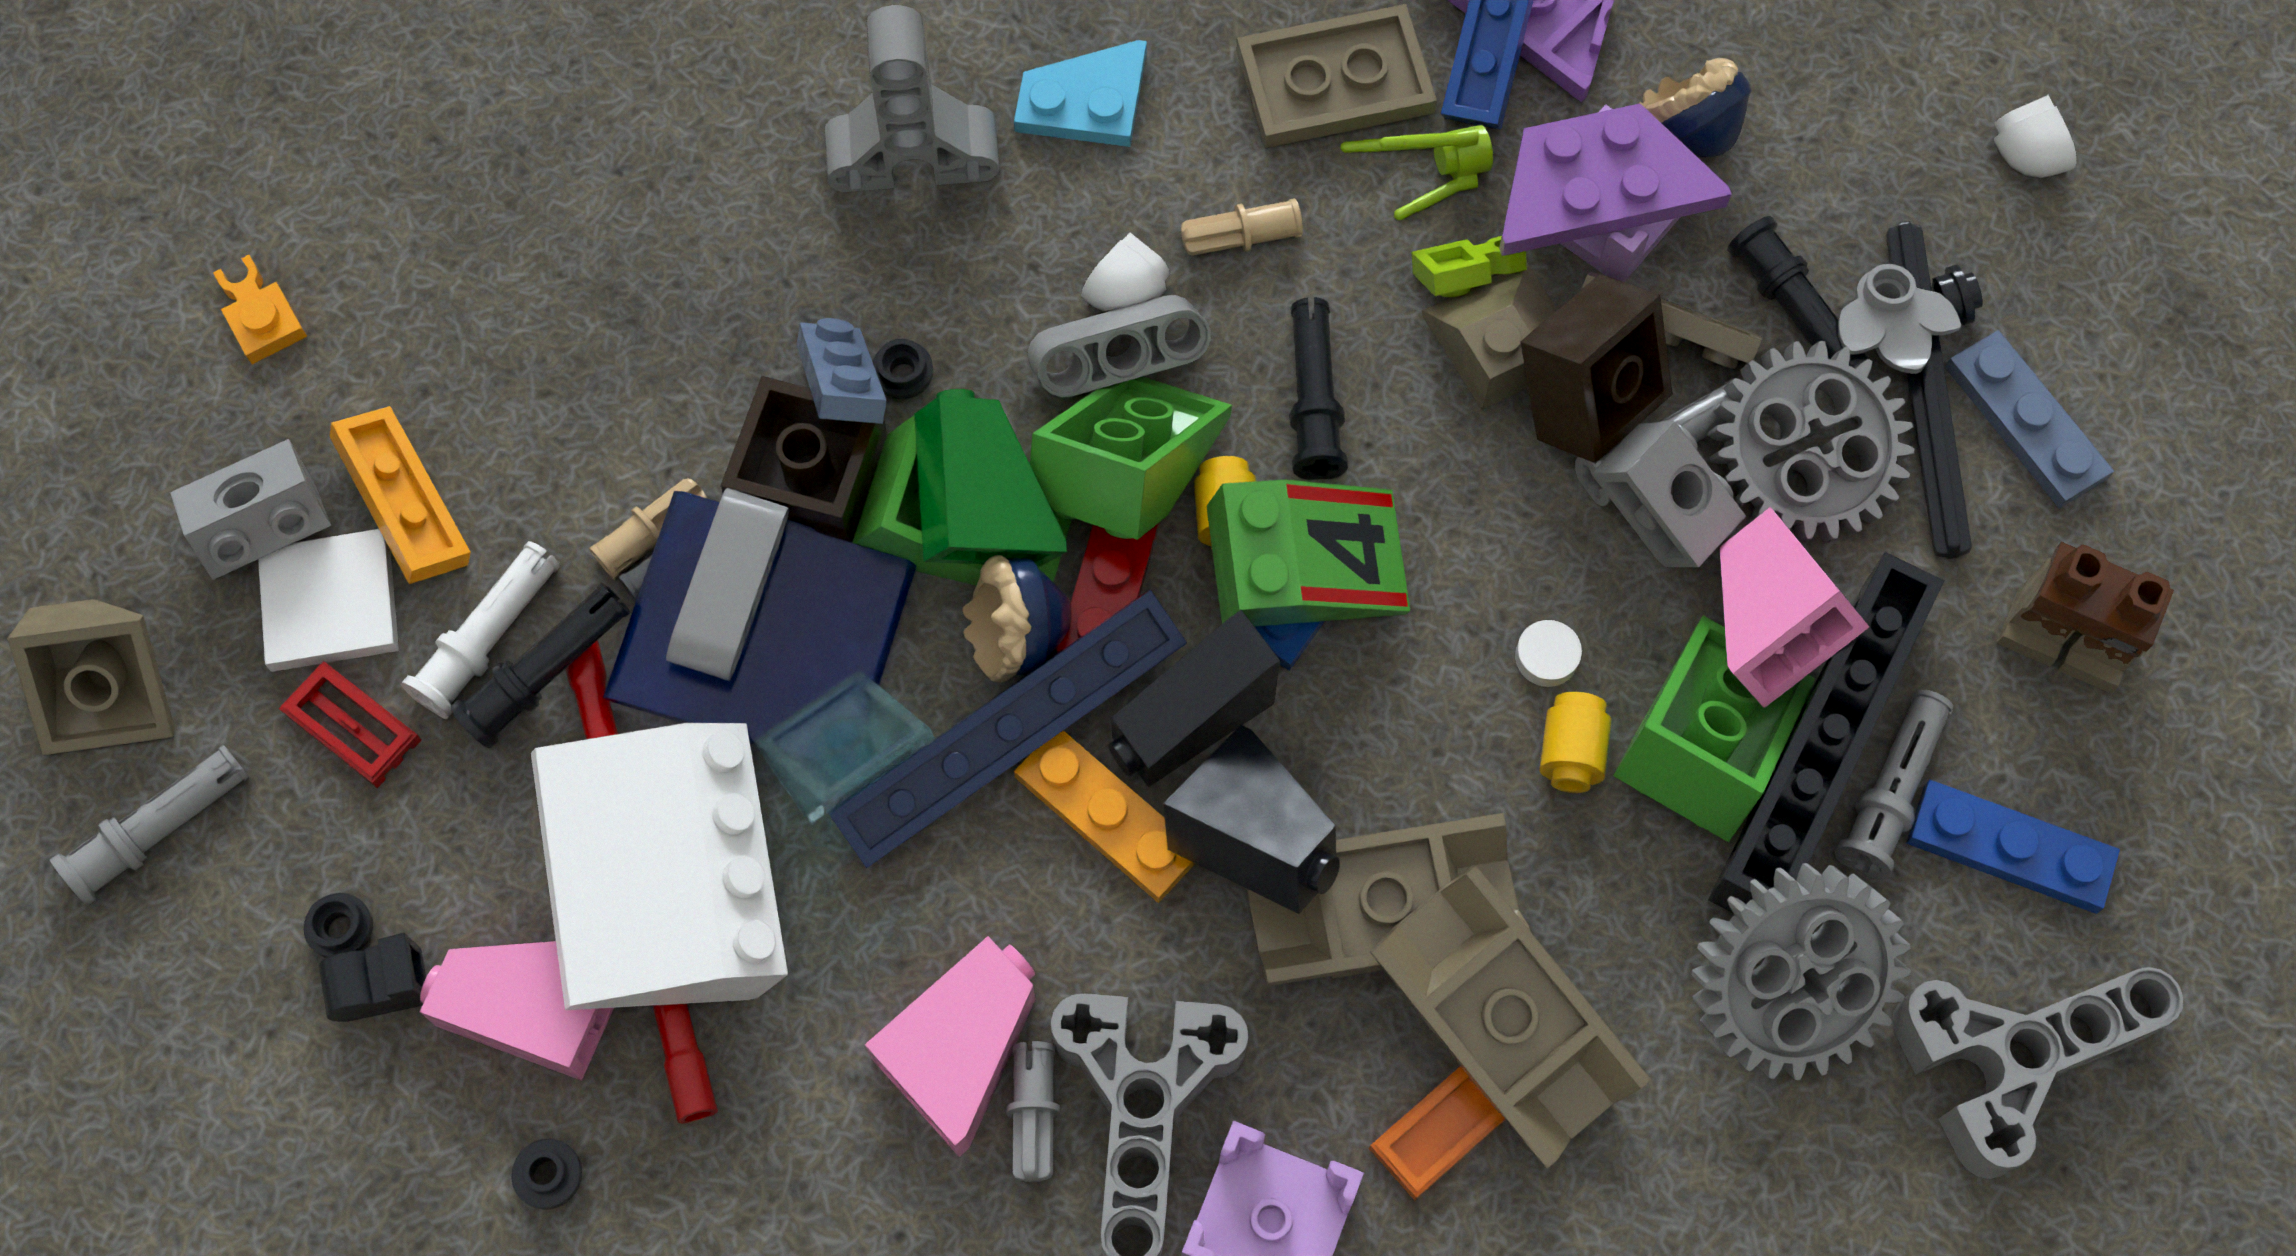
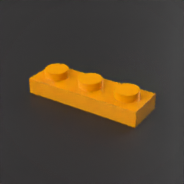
(399, 494)
(1104, 813)

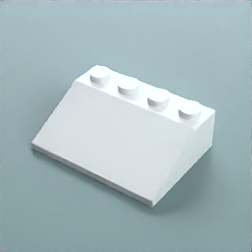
(658, 868)

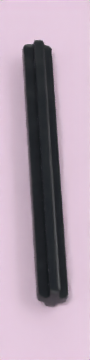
(1933, 416)

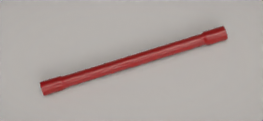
(684, 1061)

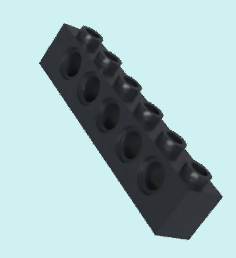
(1830, 731)

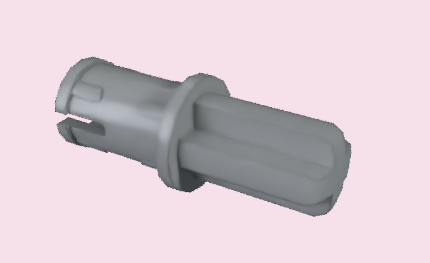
(1033, 1111)

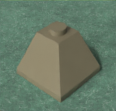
(1485, 332)
(89, 676)

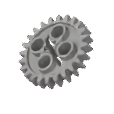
(1786, 391)
(1801, 971)

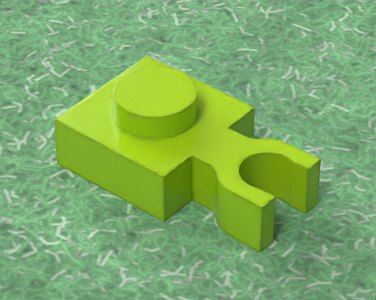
(1460, 265)

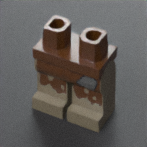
(2099, 604)

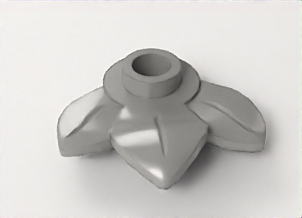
(1895, 325)

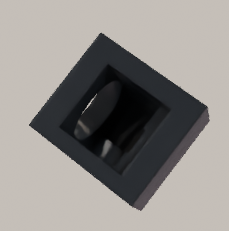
(373, 979)

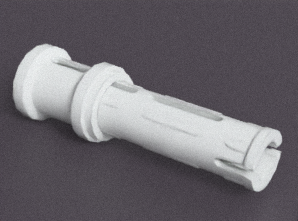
(464, 652)

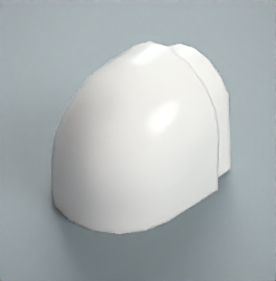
(2036, 140)
(1126, 276)

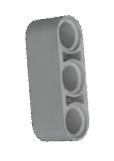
(1145, 355)
(727, 584)

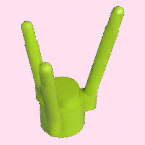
(1457, 152)

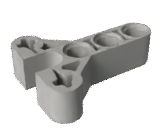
(907, 116)
(1117, 1074)
(2014, 1092)

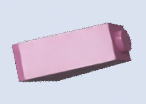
(1779, 609)
(514, 1004)
(958, 1040)

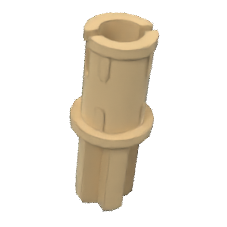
(1242, 227)
(638, 533)

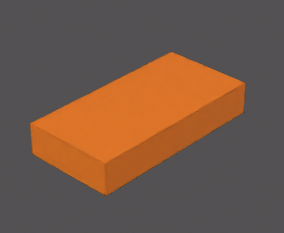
(1436, 1133)

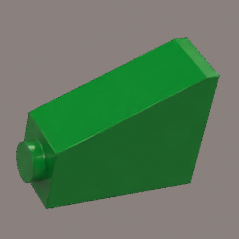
(979, 486)

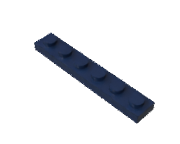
(1007, 728)

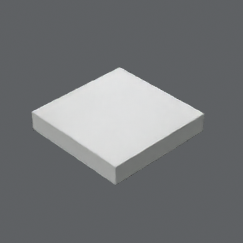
(328, 601)

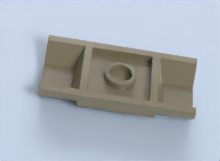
(1375, 889)
(1508, 1014)

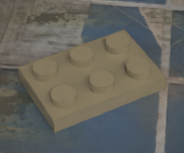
(1336, 76)

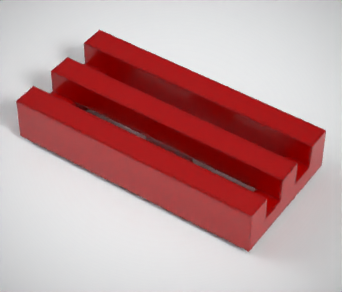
(389, 756)

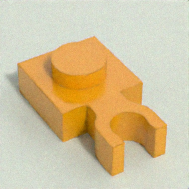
(259, 317)

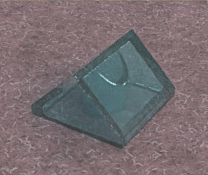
(841, 744)

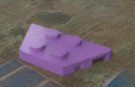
(1564, 40)
(1603, 178)

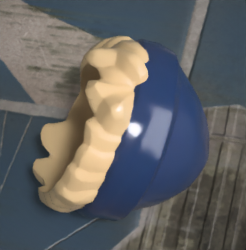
(1704, 109)
(1015, 618)

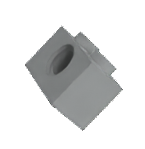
(1639, 483)
(250, 509)

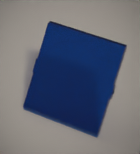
(816, 624)

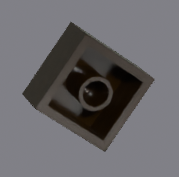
(1597, 367)
(805, 461)

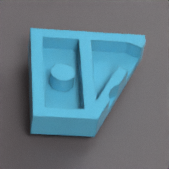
(1084, 96)

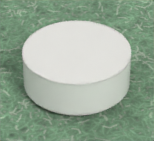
(1548, 653)

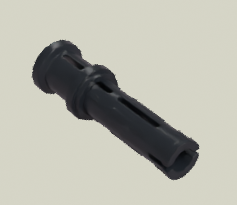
(1785, 279)
(1316, 413)
(519, 684)

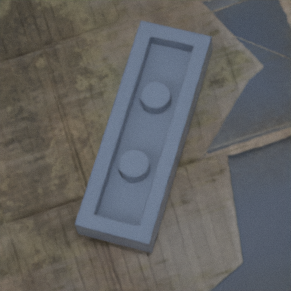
(840, 372)
(2029, 419)

